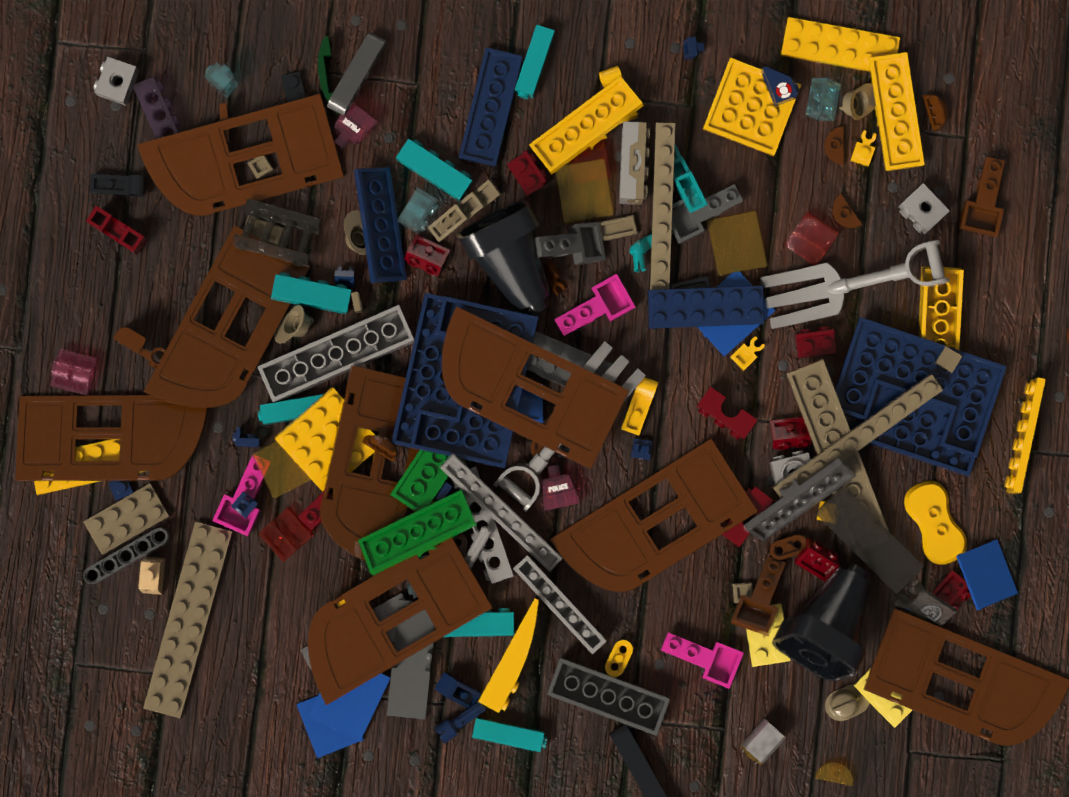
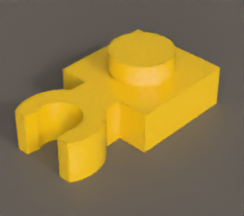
(863, 151)
(745, 355)

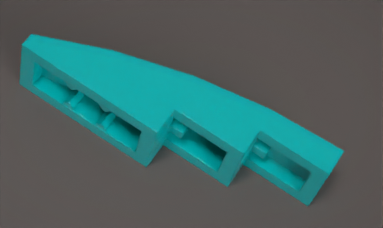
(686, 184)

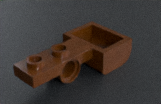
(982, 215)
(134, 342)
(756, 612)

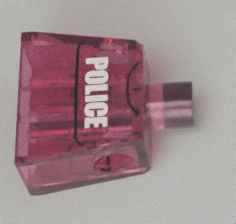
(354, 126)
(558, 490)

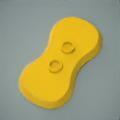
(929, 508)

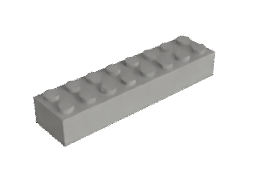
(336, 354)

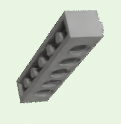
(504, 570)
(559, 604)

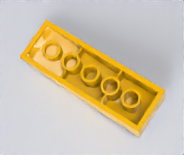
(941, 308)
(508, 670)

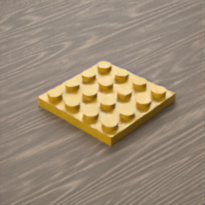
(746, 111)
(313, 435)

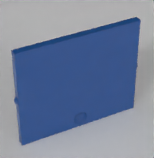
(728, 337)
(353, 710)

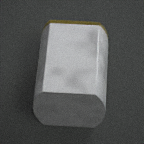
(762, 742)

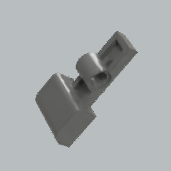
(688, 225)
(582, 241)

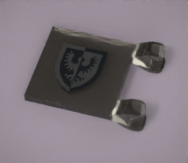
(926, 605)

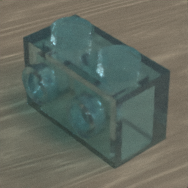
(221, 79)
(823, 99)
(418, 211)

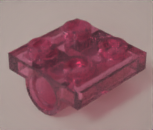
(73, 372)

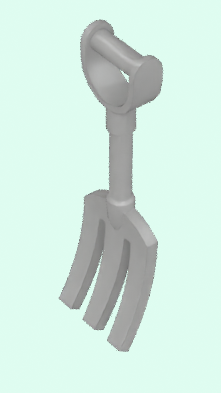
(836, 287)
(541, 459)

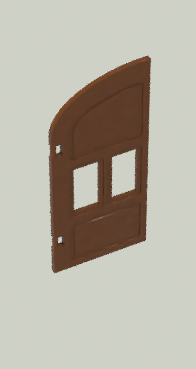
(198, 169)
(487, 362)
(204, 365)
(152, 438)
(360, 501)
(614, 544)
(351, 643)
(1008, 697)

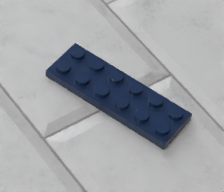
(490, 107)
(380, 225)
(705, 306)

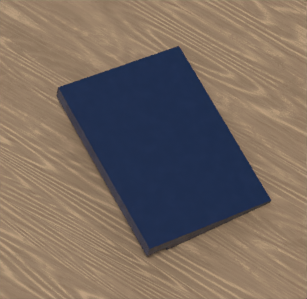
(428, 414)
(942, 430)

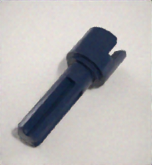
(451, 727)

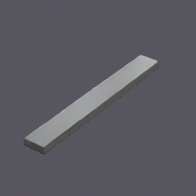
(501, 512)

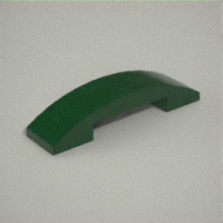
(324, 54)

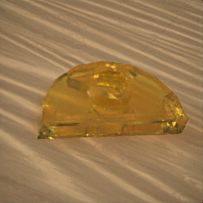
(835, 773)

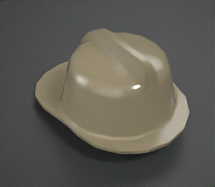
(858, 102)
(354, 232)
(293, 324)
(845, 703)

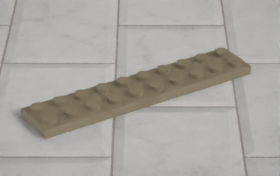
(828, 424)
(188, 620)

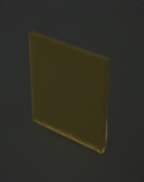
(584, 190)
(737, 243)
(279, 469)

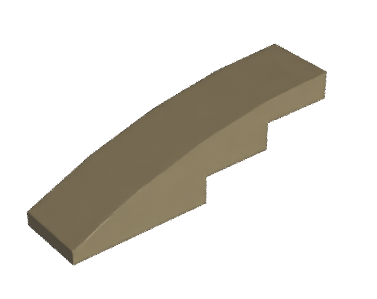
(464, 210)

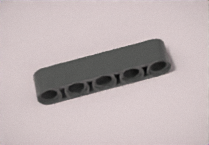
(357, 73)
(117, 557)

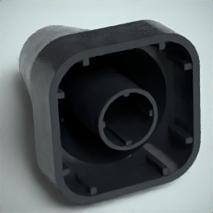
(508, 255)
(829, 627)

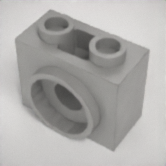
(112, 70)
(912, 209)
(781, 466)

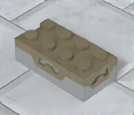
(633, 159)

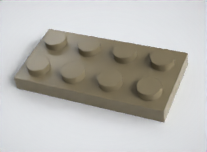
(126, 519)

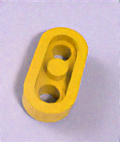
(618, 658)

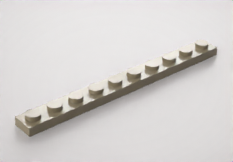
(662, 206)
(865, 432)

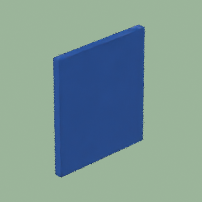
(986, 574)
(323, 737)

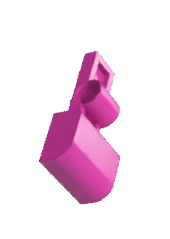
(609, 299)
(229, 517)
(719, 662)

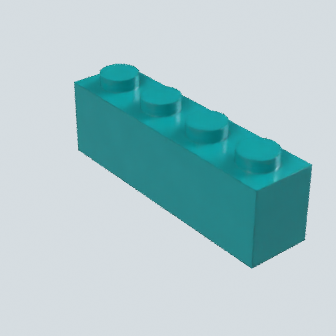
(434, 169)
(311, 294)
(488, 624)

